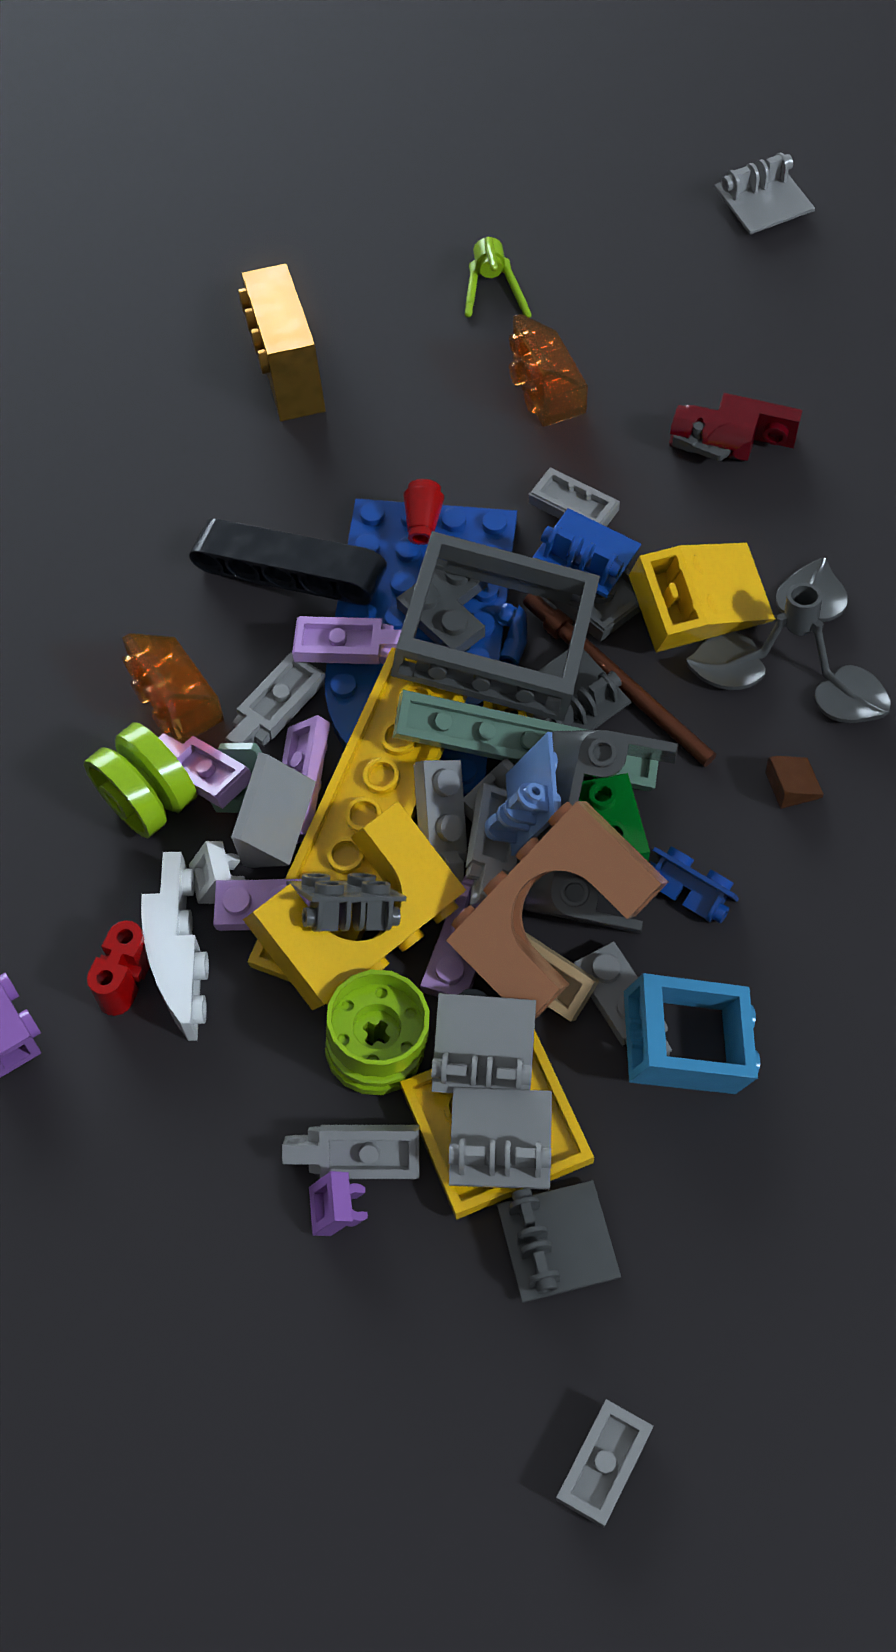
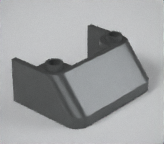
(600, 756)

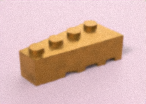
(282, 341)

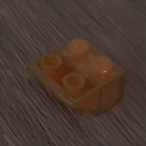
(545, 372)
(172, 685)

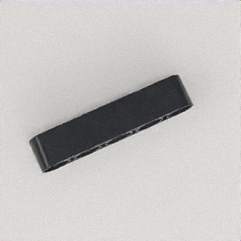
(288, 561)

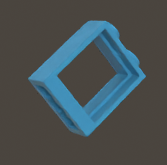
(647, 1039)

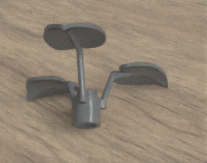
(805, 602)

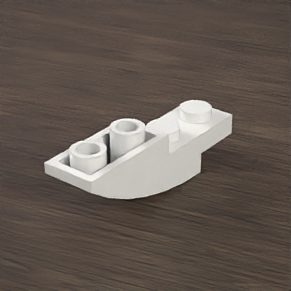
(172, 948)

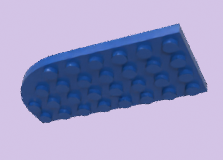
(383, 529)

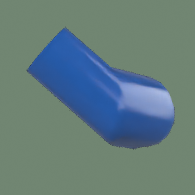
(517, 635)

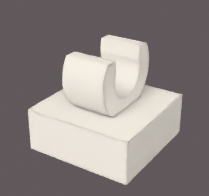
(212, 865)

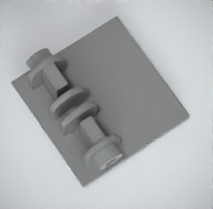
(764, 193)
(483, 1043)
(500, 1138)

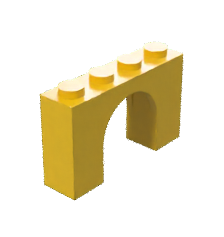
(323, 961)

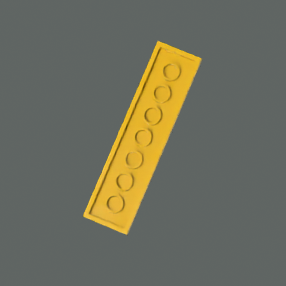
(366, 782)

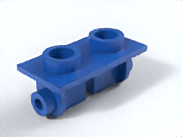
(707, 892)

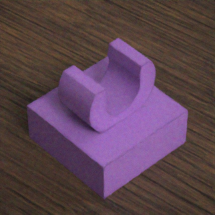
(332, 1203)

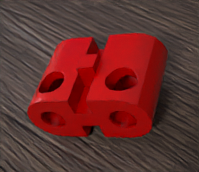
(115, 973)

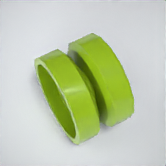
(140, 779)

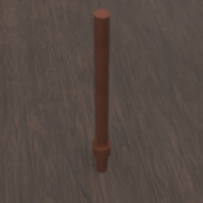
(560, 626)

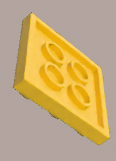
(434, 1116)

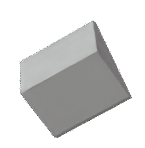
(271, 814)

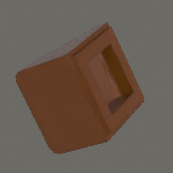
(792, 780)

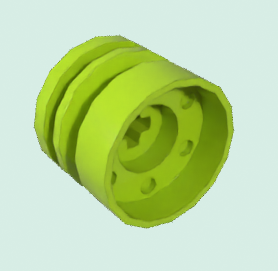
(371, 1008)

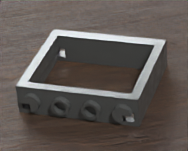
(479, 675)

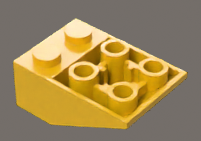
(698, 593)

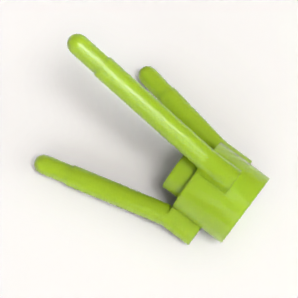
(490, 263)

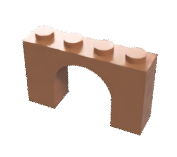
(494, 933)

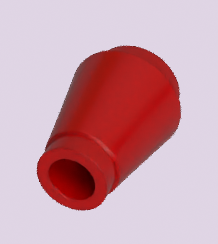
(422, 508)

